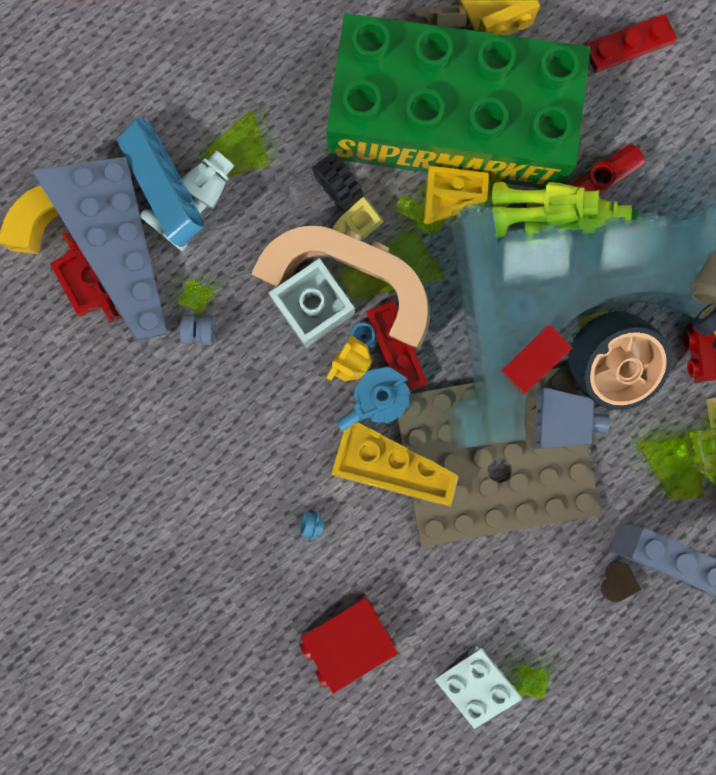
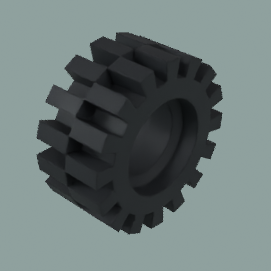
(338, 181)

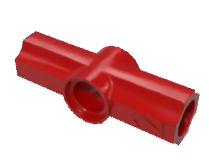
(612, 169)

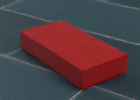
(536, 359)

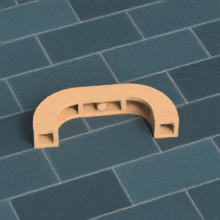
(299, 244)

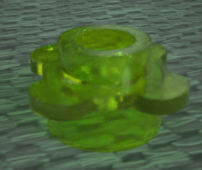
(204, 293)
(538, 689)

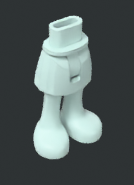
(203, 183)

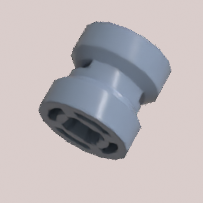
(197, 329)

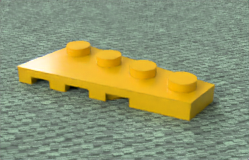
(385, 464)

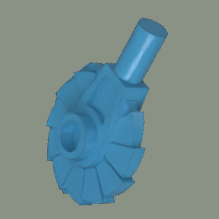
(378, 396)

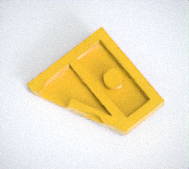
(451, 190)

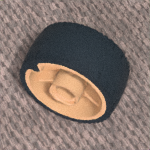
(619, 360)

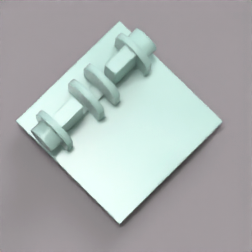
(478, 687)

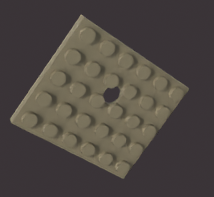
(542, 486)

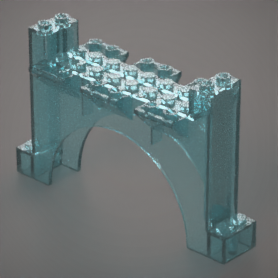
(550, 279)

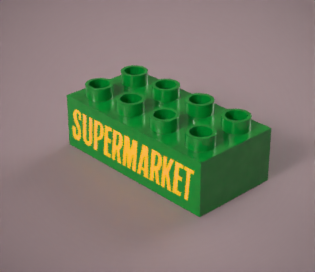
(457, 100)

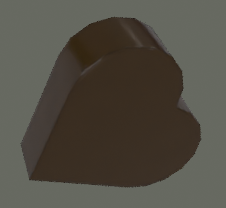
(619, 582)

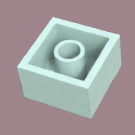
(312, 303)

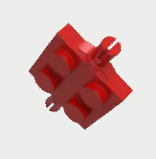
(82, 283)

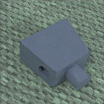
(566, 420)

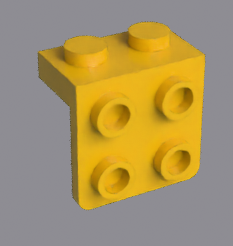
(500, 15)

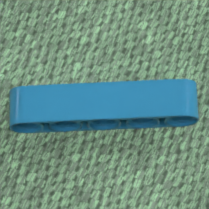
(160, 182)

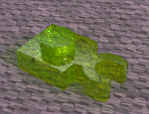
(409, 208)

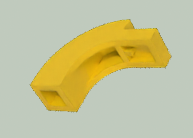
(26, 222)

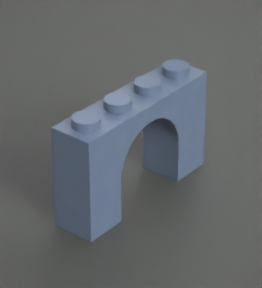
(666, 557)

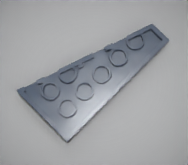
(105, 222)

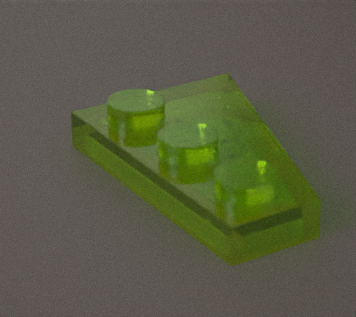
(409, 249)

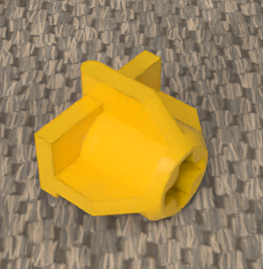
(351, 361)

